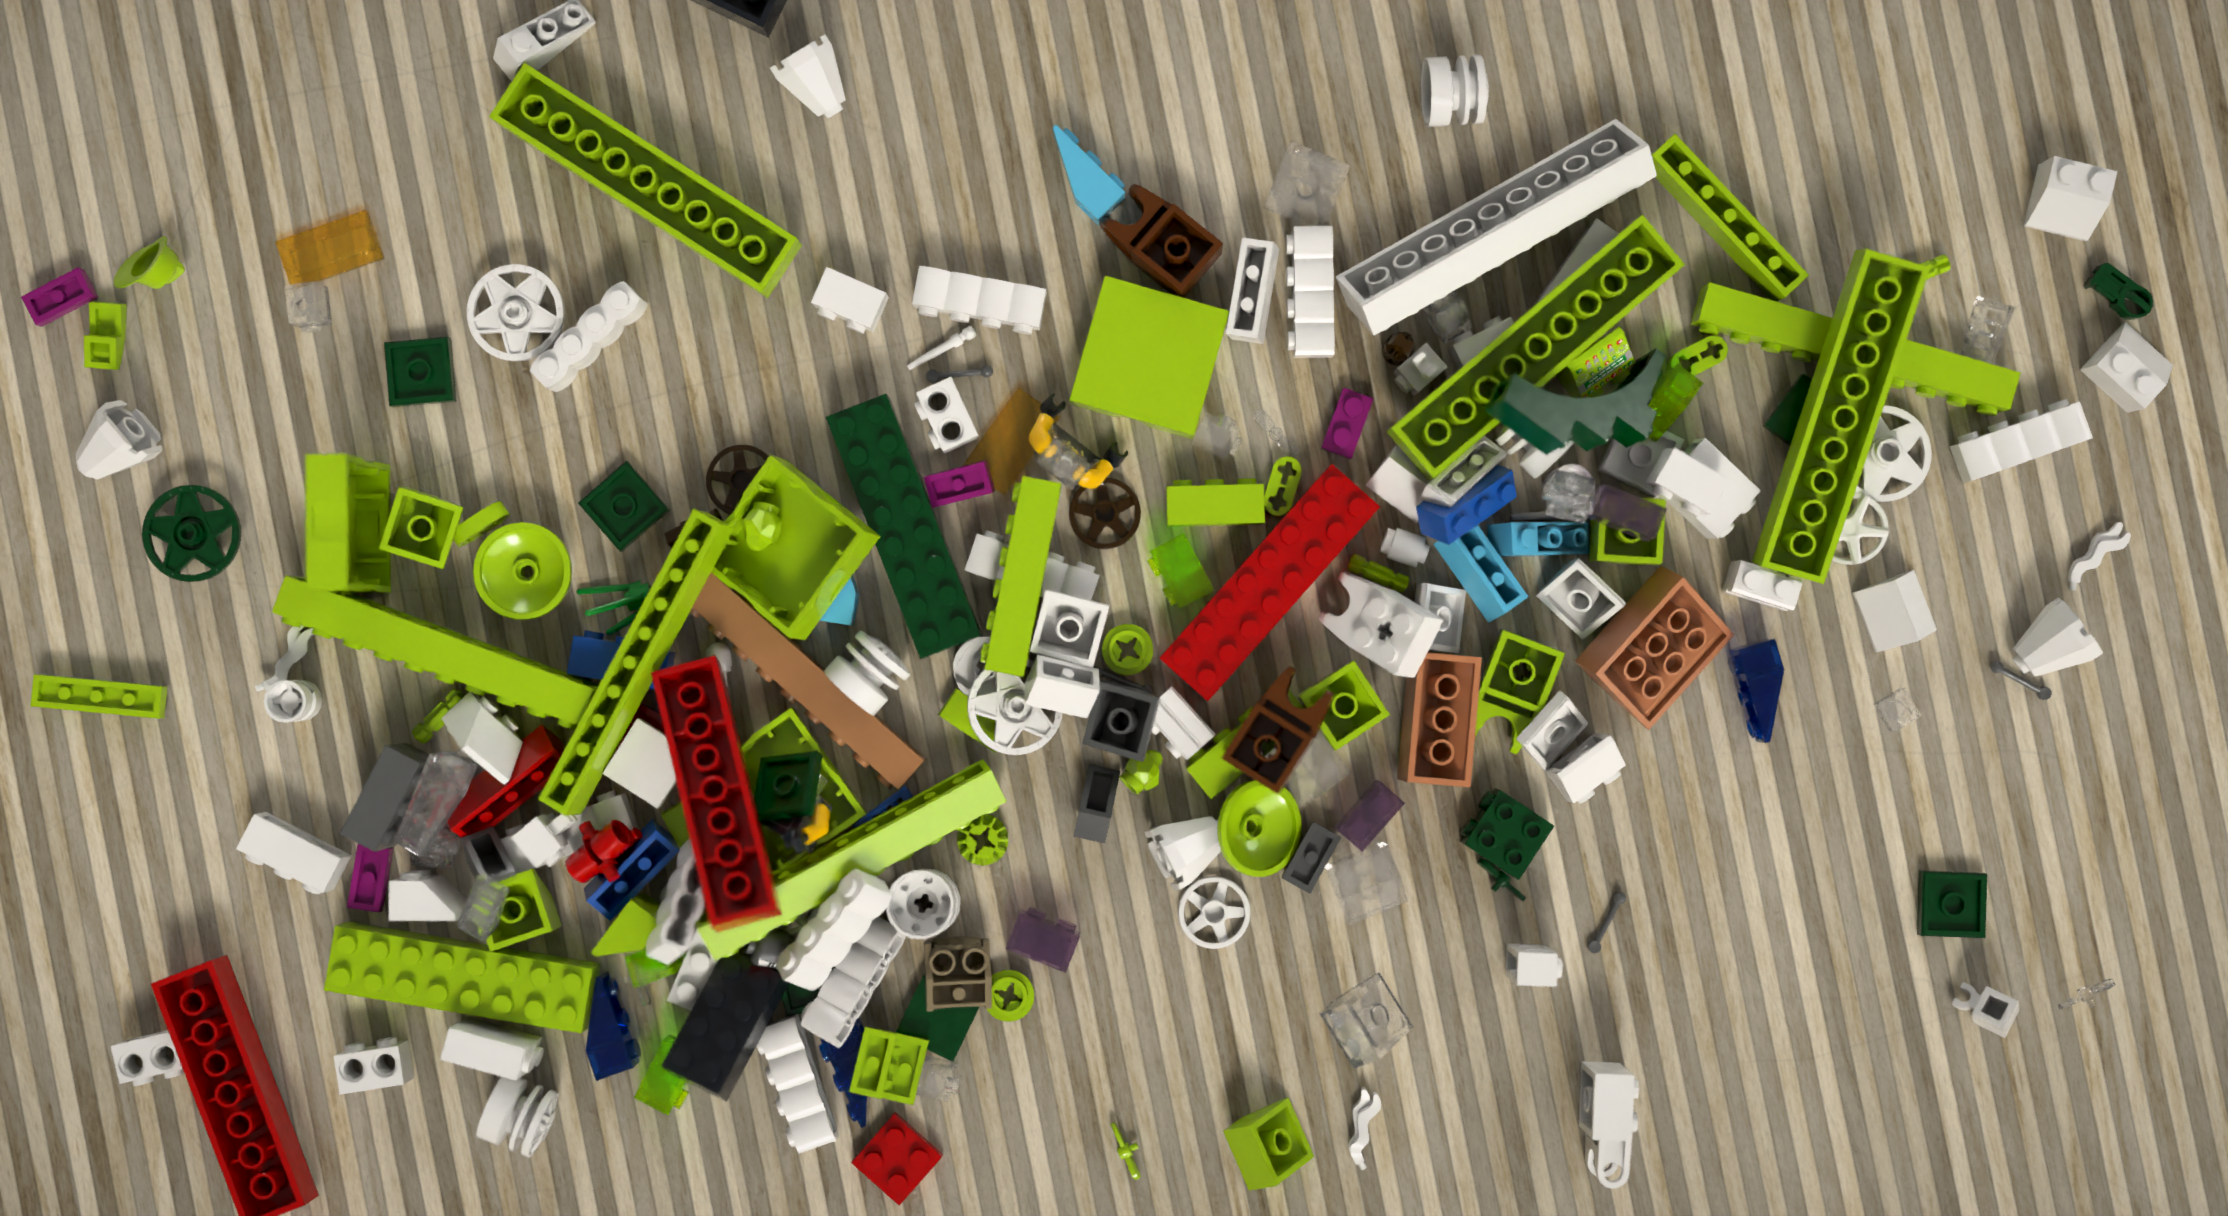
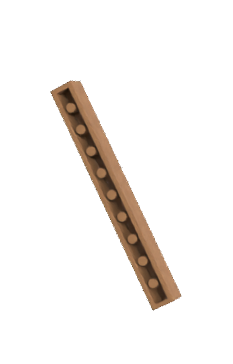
(805, 682)

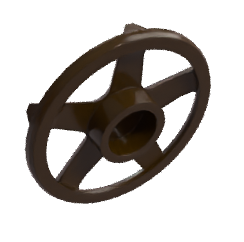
(737, 479)
(1105, 514)

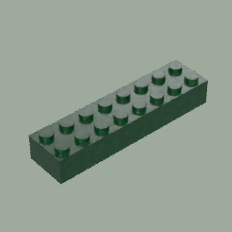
(910, 533)

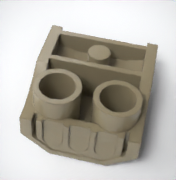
(957, 972)

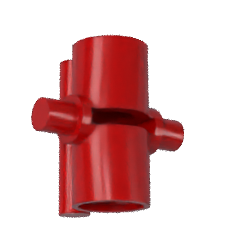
(601, 850)

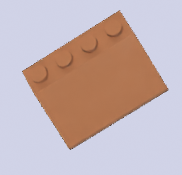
(1655, 646)

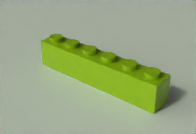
(1726, 220)
(1022, 577)

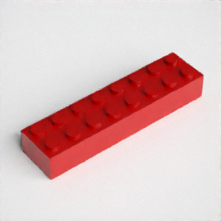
(1269, 582)
(716, 794)
(235, 1089)

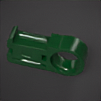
(2116, 287)

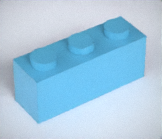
(1482, 573)

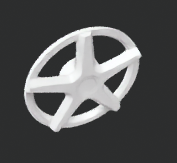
(1855, 529)
(1214, 912)

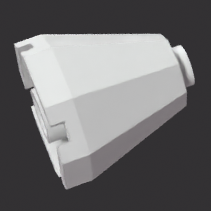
(813, 77)
(116, 441)
(2055, 641)
(1184, 848)

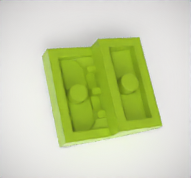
(889, 1065)

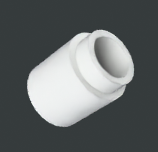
(1404, 547)

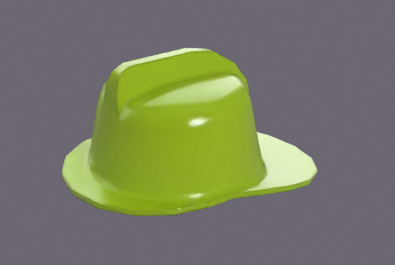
(150, 266)

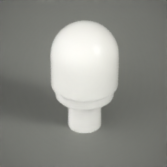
(723, 654)

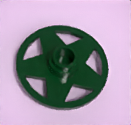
(191, 533)

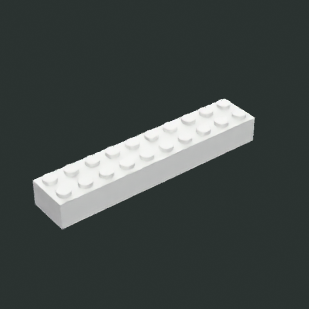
(1496, 226)

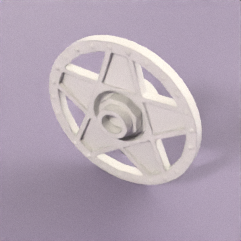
(515, 312)
(1890, 457)
(1010, 714)

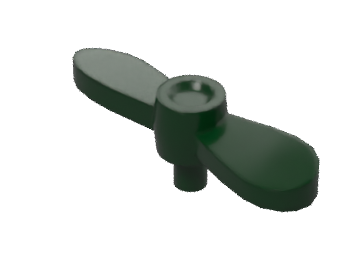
(1500, 879)

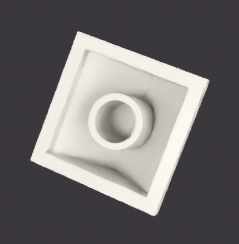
(1399, 483)
(1580, 598)
(1448, 605)
(1894, 612)

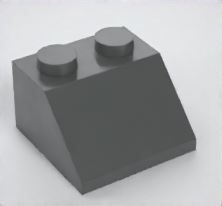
(1121, 720)

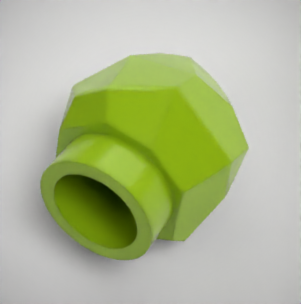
(761, 526)
(1142, 775)

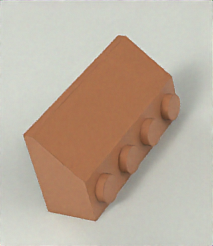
(1440, 721)

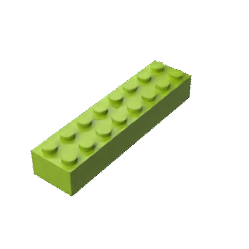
(461, 976)

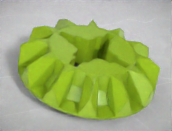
(1125, 634)
(988, 854)
(1016, 1008)

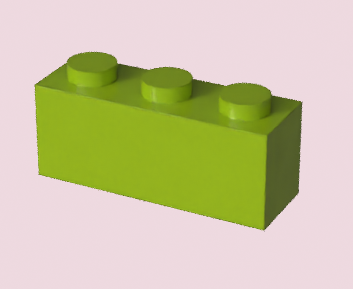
(1215, 503)

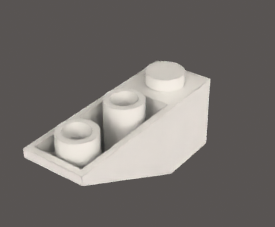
(542, 38)

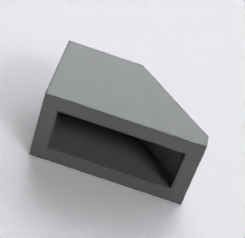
(1097, 803)
(487, 855)

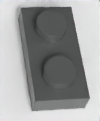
(1311, 857)

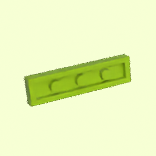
(98, 696)

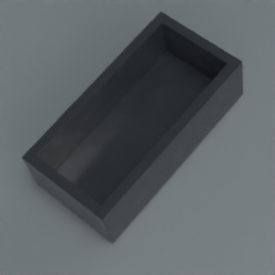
(725, 1025)

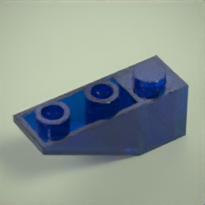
(1760, 682)
(608, 1038)
(844, 1063)

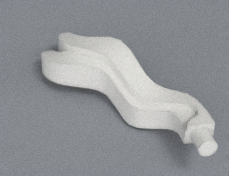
(2099, 545)
(296, 650)
(1362, 1113)

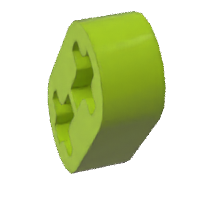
(1693, 351)
(1289, 488)
(480, 523)

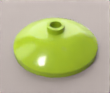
(501, 568)
(1271, 833)

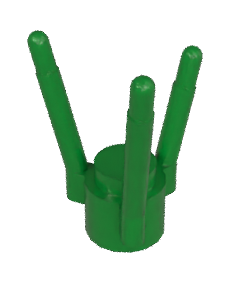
(633, 599)

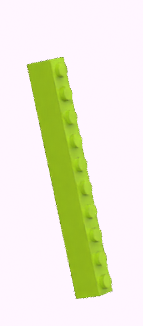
(1804, 333)
(636, 658)
(868, 848)

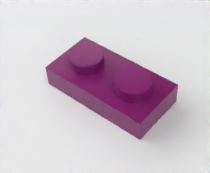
(59, 297)
(1347, 423)
(959, 483)
(370, 879)

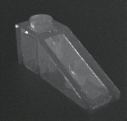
(434, 800)

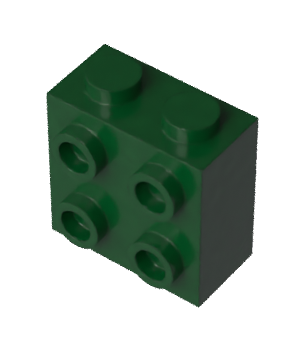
(1505, 832)

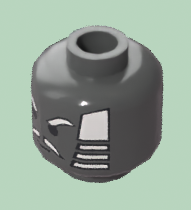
(767, 950)

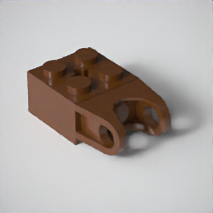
(1158, 233)
(1279, 721)

